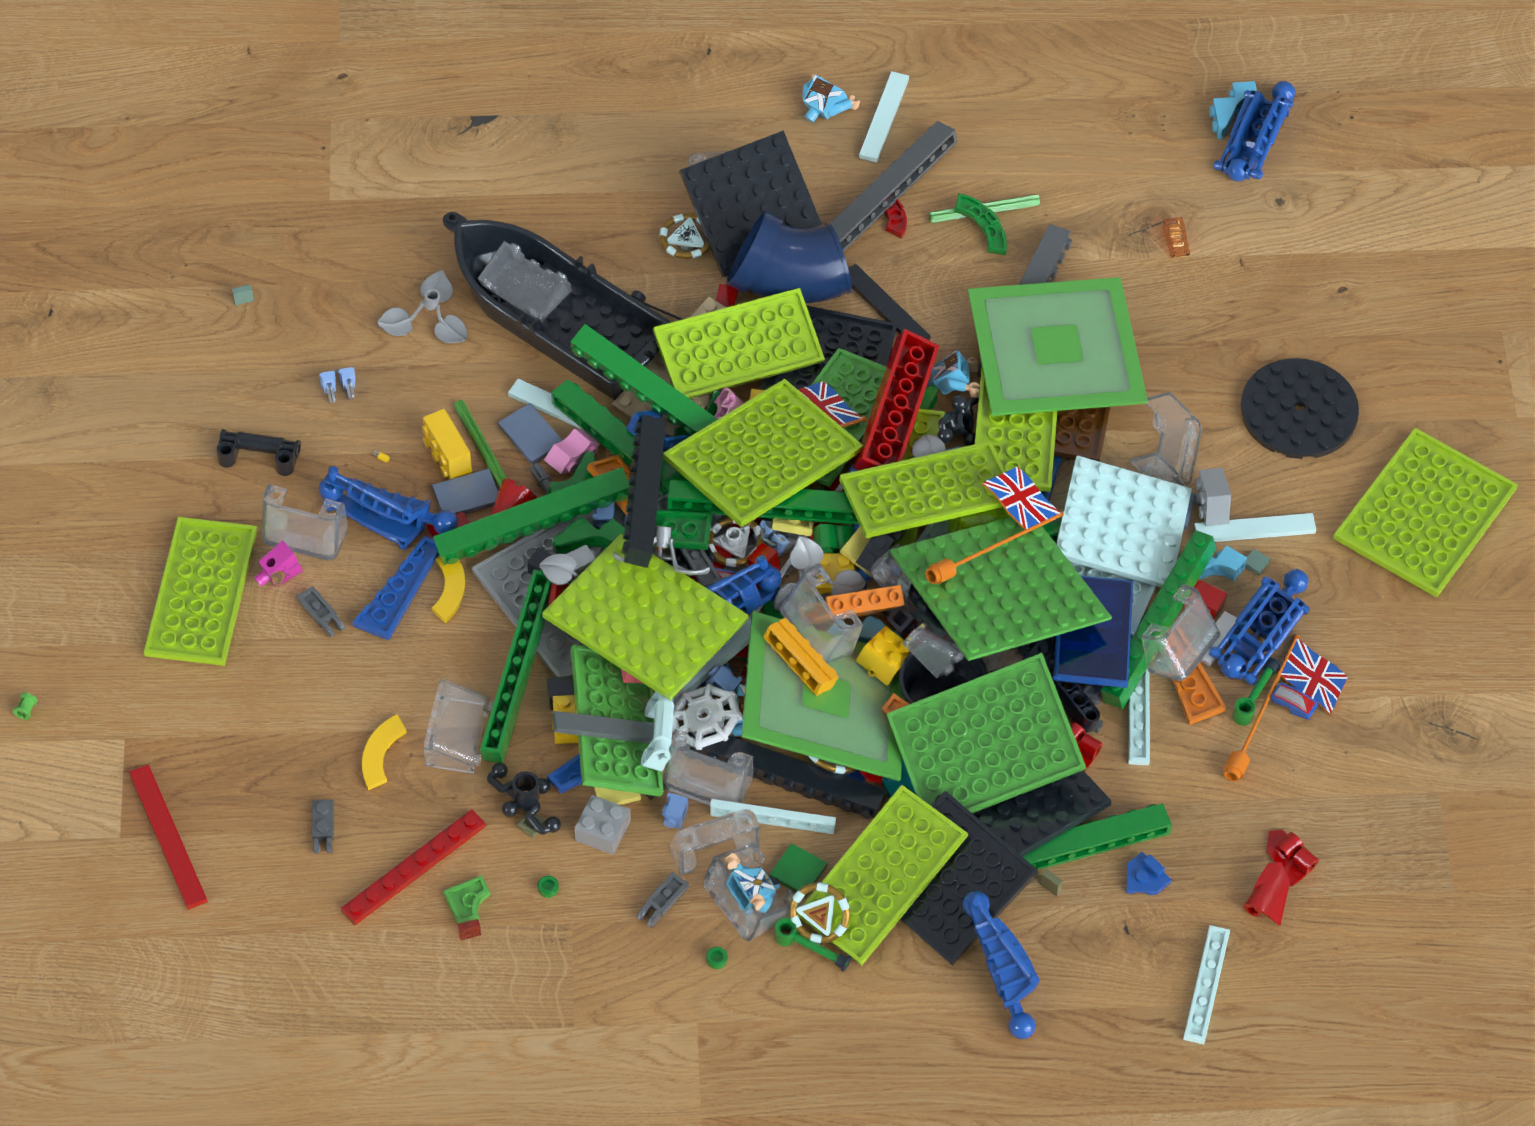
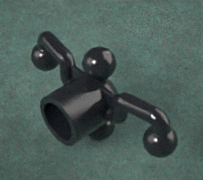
(959, 421)
(526, 800)

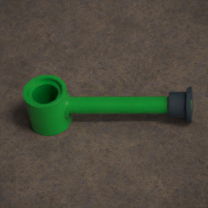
(1247, 704)
(788, 939)

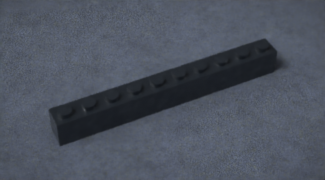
(643, 491)
(802, 777)

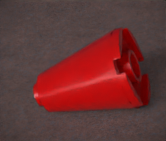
(511, 496)

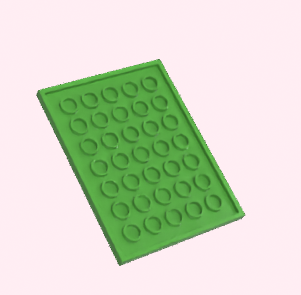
(988, 737)

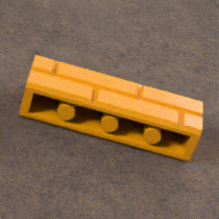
(801, 656)

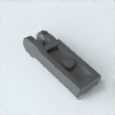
(319, 610)
(322, 823)
(663, 898)

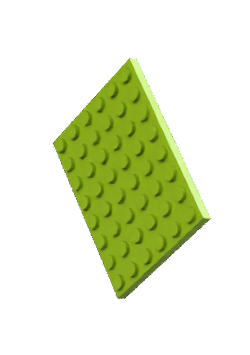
(762, 452)
(1425, 512)
(645, 619)

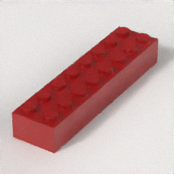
(897, 401)

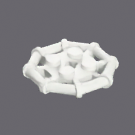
(701, 702)

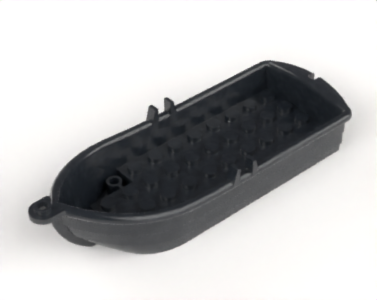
(591, 302)

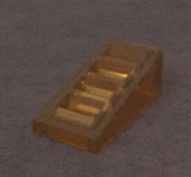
(1176, 225)

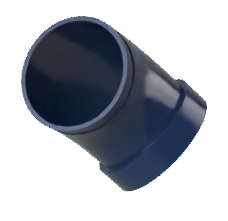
(791, 258)

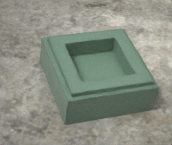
(242, 294)
(1257, 562)

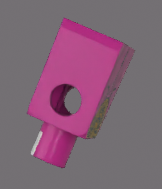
(278, 566)

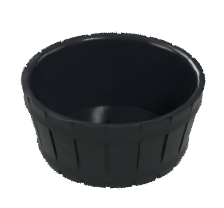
(920, 683)

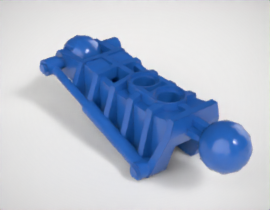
(1257, 122)
(384, 512)
(744, 586)
(1258, 610)
(1006, 961)

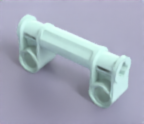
(657, 752)

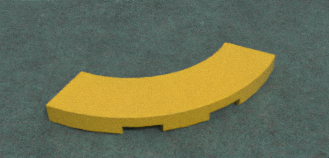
(453, 590)
(376, 748)

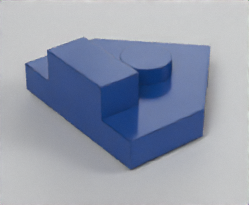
(1146, 875)

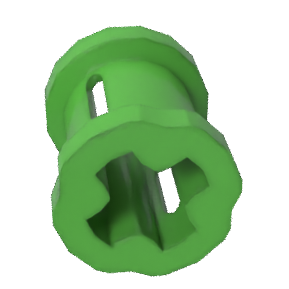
(25, 706)

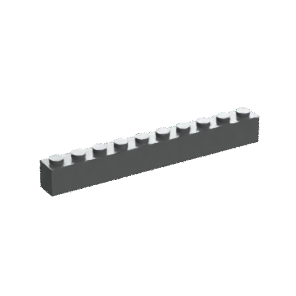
(894, 182)
(1046, 259)

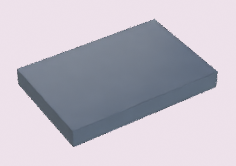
(529, 433)
(466, 492)

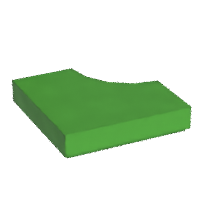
(466, 898)

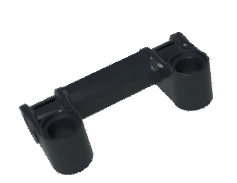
(285, 450)

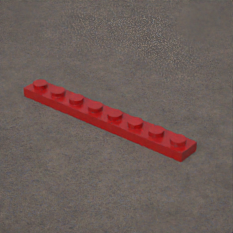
(413, 867)

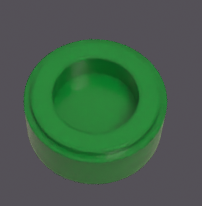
(548, 886)
(716, 957)

